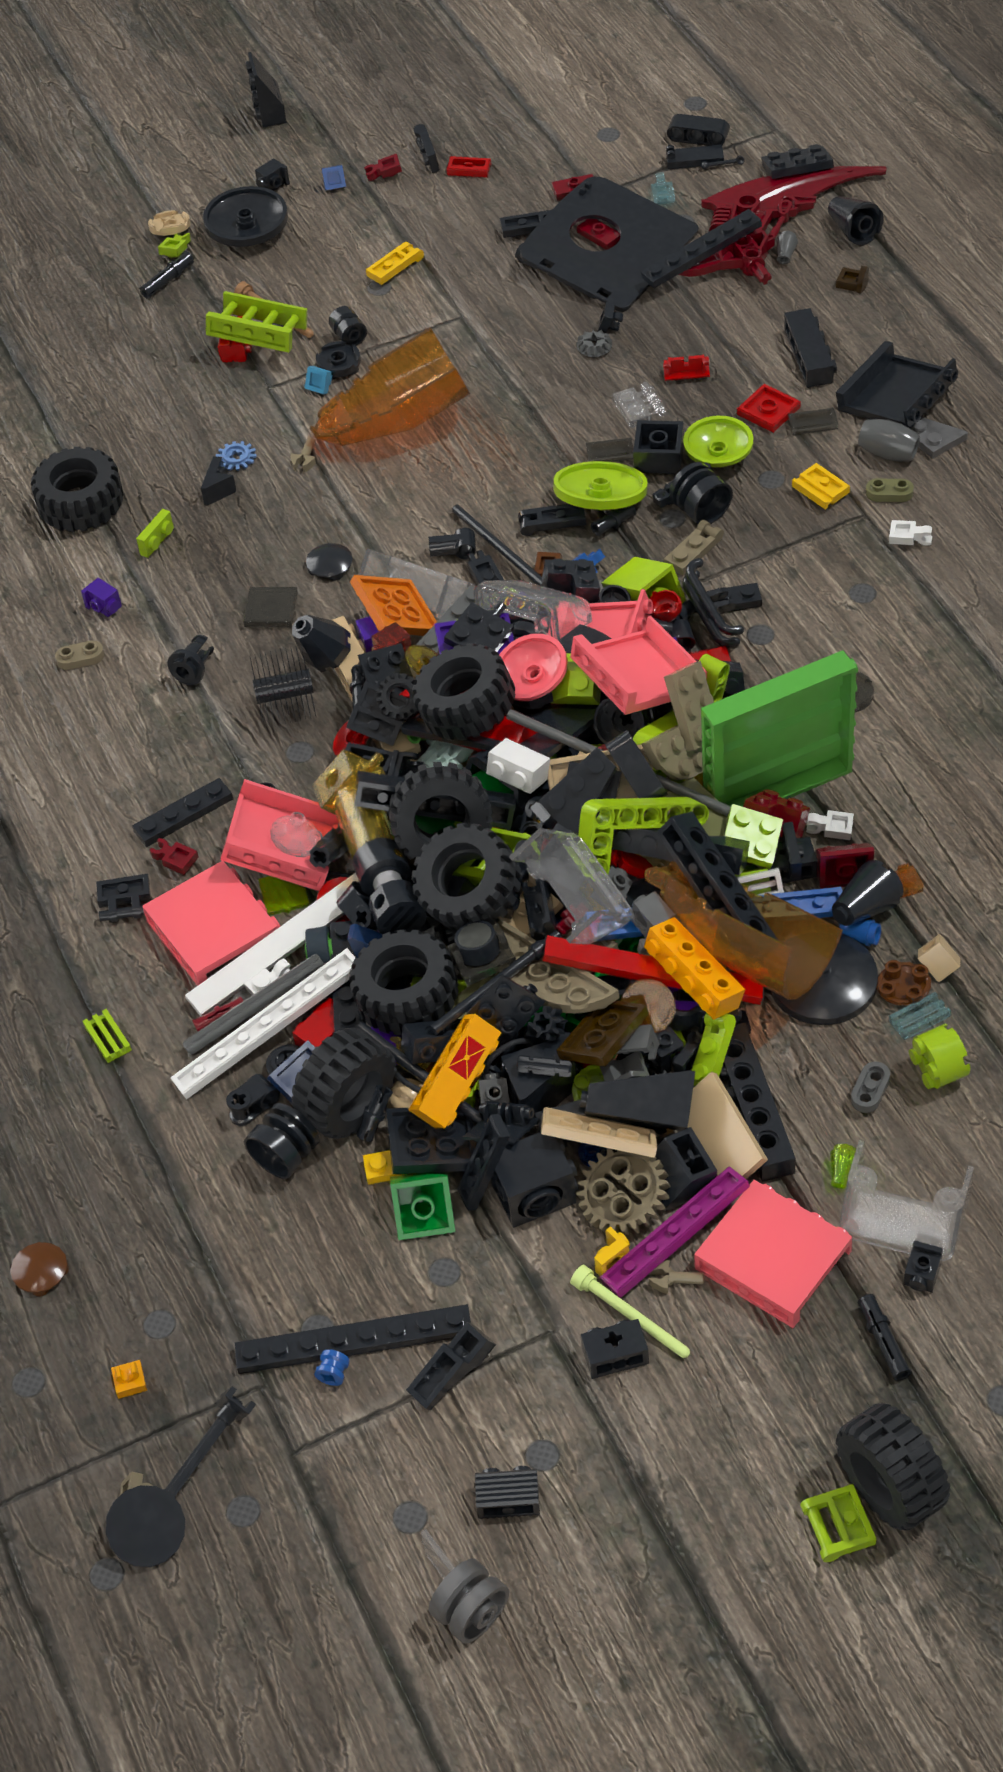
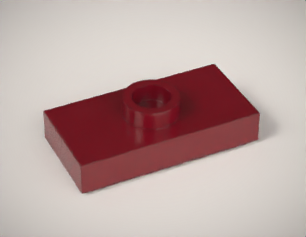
(564, 187)
(598, 233)

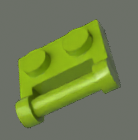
(848, 1519)

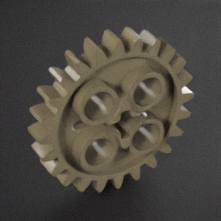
(605, 1210)

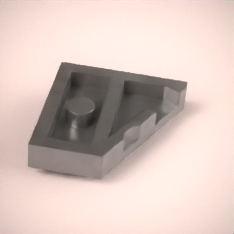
(937, 437)

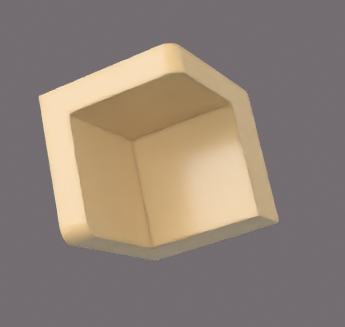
(939, 958)

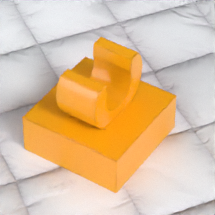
(129, 1379)

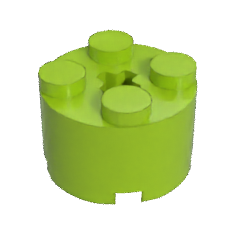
(939, 1056)

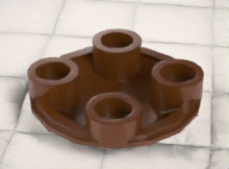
(903, 982)
(39, 1268)

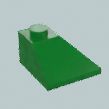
(422, 1205)

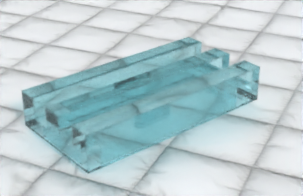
(917, 1012)

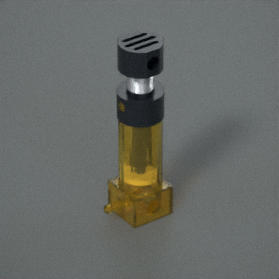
(369, 838)

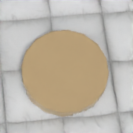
(169, 223)

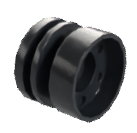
(700, 493)
(611, 721)
(281, 1140)

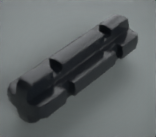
(544, 1066)

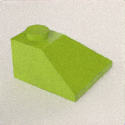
(576, 687)

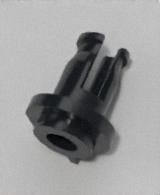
(188, 663)

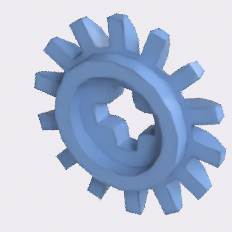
(245, 453)

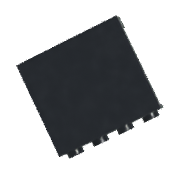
(894, 387)

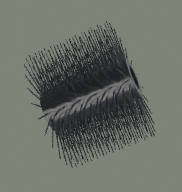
(283, 686)

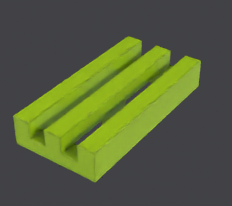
(98, 1021)

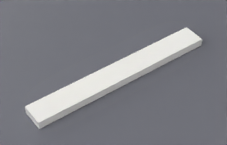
(267, 952)
(264, 1025)

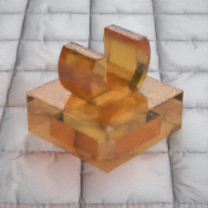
(910, 880)

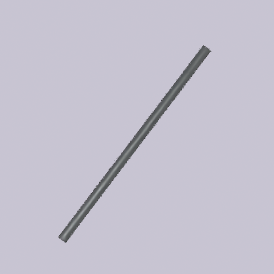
(588, 748)

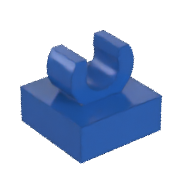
(333, 177)

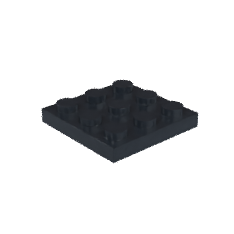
(426, 1149)

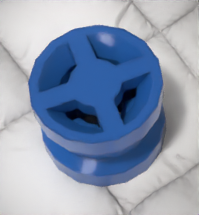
(332, 1367)

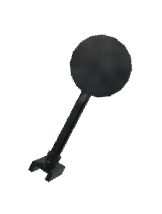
(148, 1521)

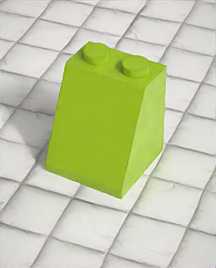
(646, 575)

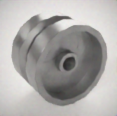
(469, 1600)

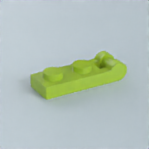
(713, 1046)

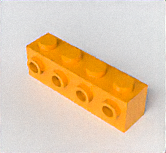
(694, 968)

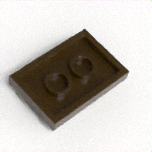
(602, 1033)

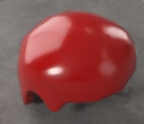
(666, 605)

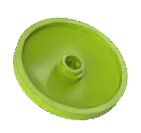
(600, 485)

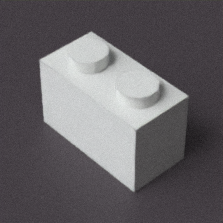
(518, 765)

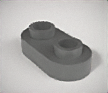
(869, 1089)

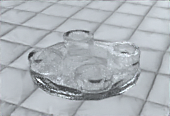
(294, 835)

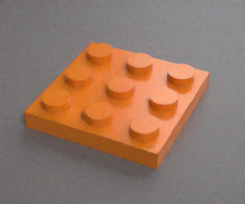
(394, 601)

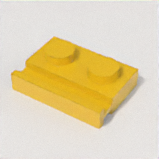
(820, 486)

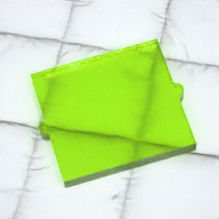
(282, 895)

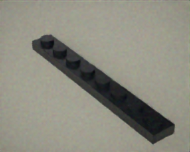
(351, 1338)

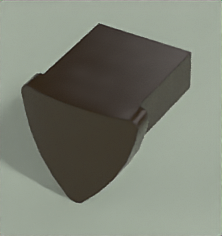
(853, 279)

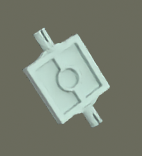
(445, 753)

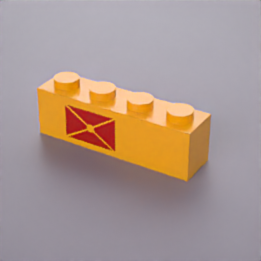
(455, 1071)

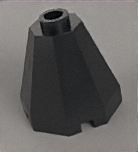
(322, 641)

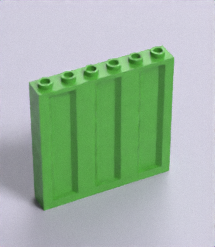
(782, 733)

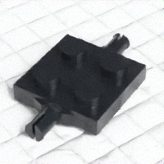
(480, 627)

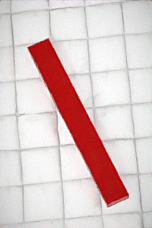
(625, 965)

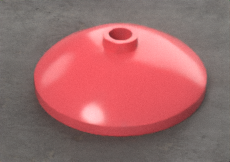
(531, 657)

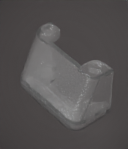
(550, 609)

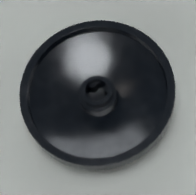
(245, 216)
(842, 989)

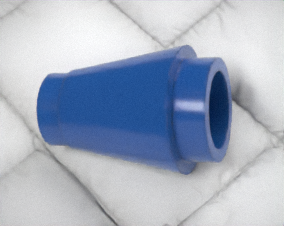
(865, 932)

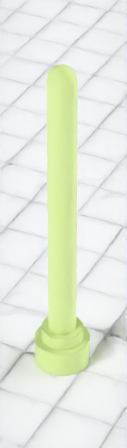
(585, 1280)

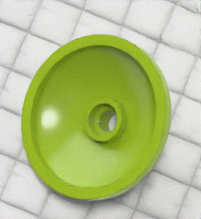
(718, 441)

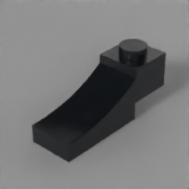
(450, 1365)

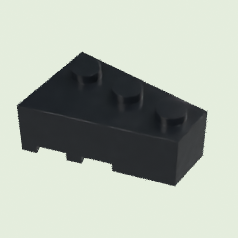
(583, 783)

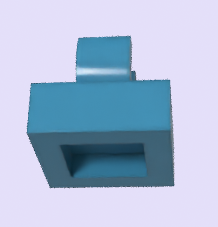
(318, 380)

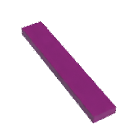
(674, 1232)

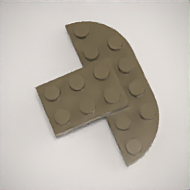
(680, 748)
(560, 985)

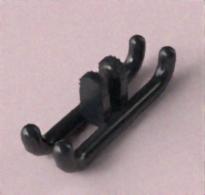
(708, 607)

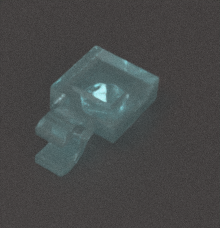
(662, 191)

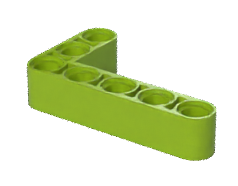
(716, 679)
(632, 818)

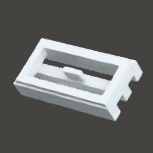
(764, 874)

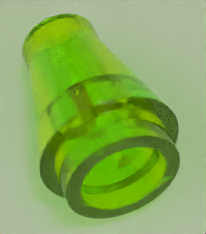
(841, 1161)

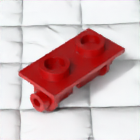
(677, 369)

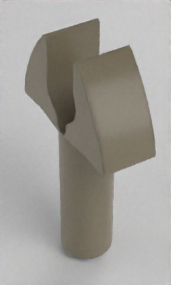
(309, 461)
(671, 1277)

